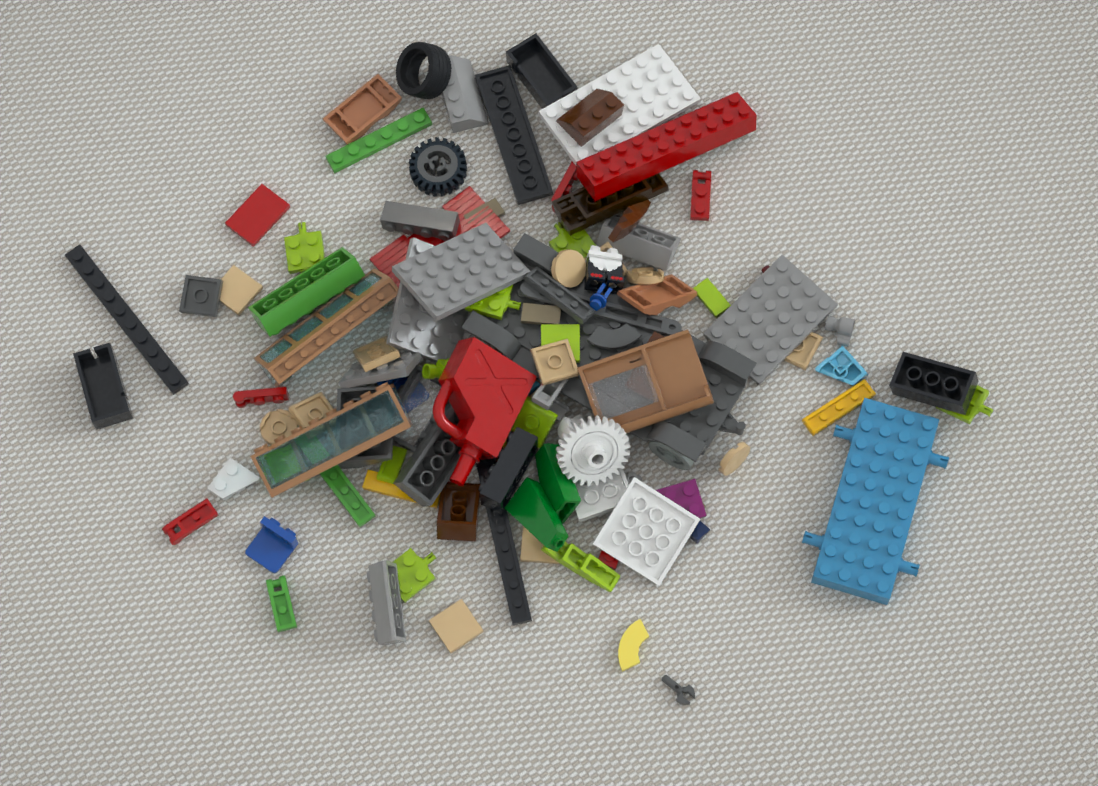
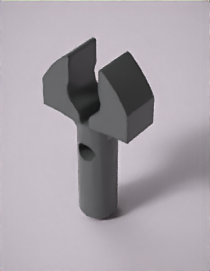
(679, 690)

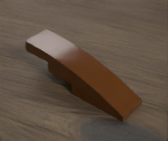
(629, 220)

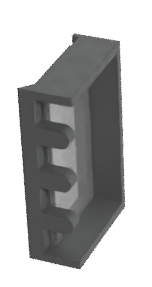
(418, 399)

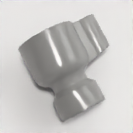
(844, 328)

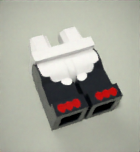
(604, 268)

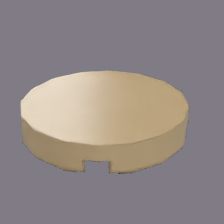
(568, 268)
(645, 275)
(277, 424)
(734, 458)

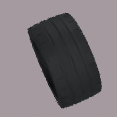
(438, 70)

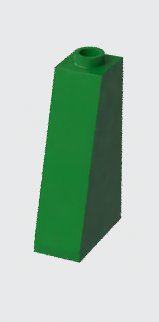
(558, 488)
(537, 514)

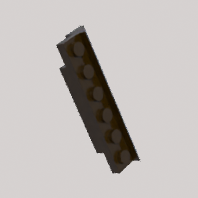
(579, 210)

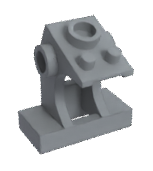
(547, 396)

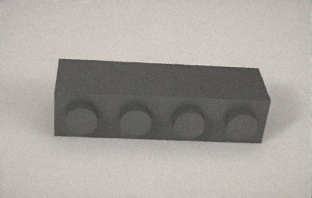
(419, 220)

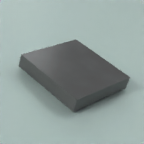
(201, 296)

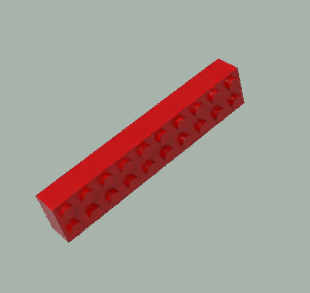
(666, 146)

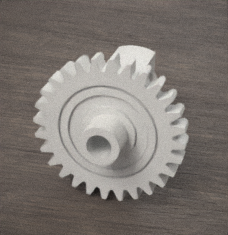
(591, 448)

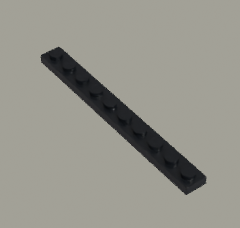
(126, 319)
(506, 556)

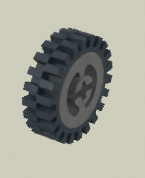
(448, 175)

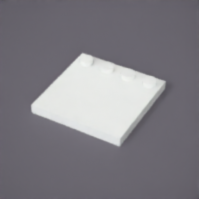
(646, 531)

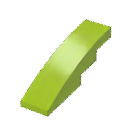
(584, 565)

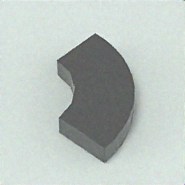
(614, 339)

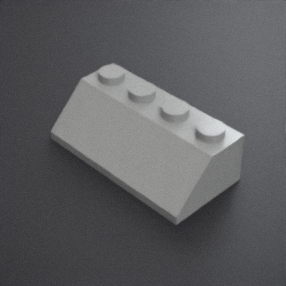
(463, 97)
(642, 244)
(386, 603)

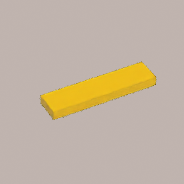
(838, 407)
(385, 488)

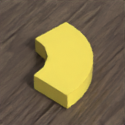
(630, 645)

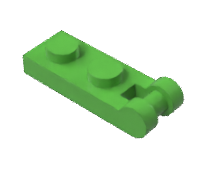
(281, 604)

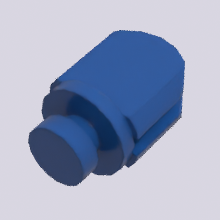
(599, 301)

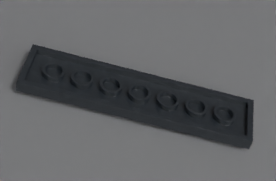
(514, 135)

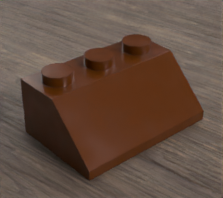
(591, 115)

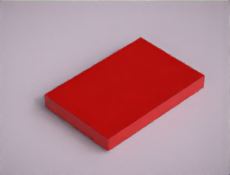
(257, 215)

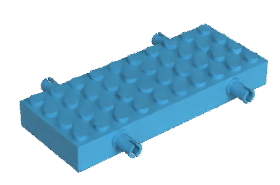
(875, 501)

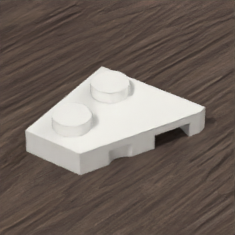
(232, 479)

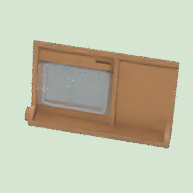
(647, 382)

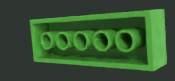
(306, 291)

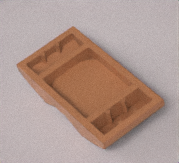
(363, 109)
(654, 298)

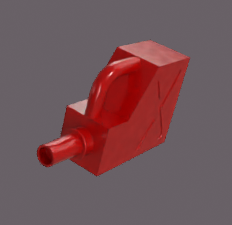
(486, 397)

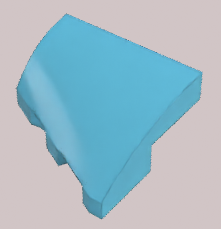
(842, 367)

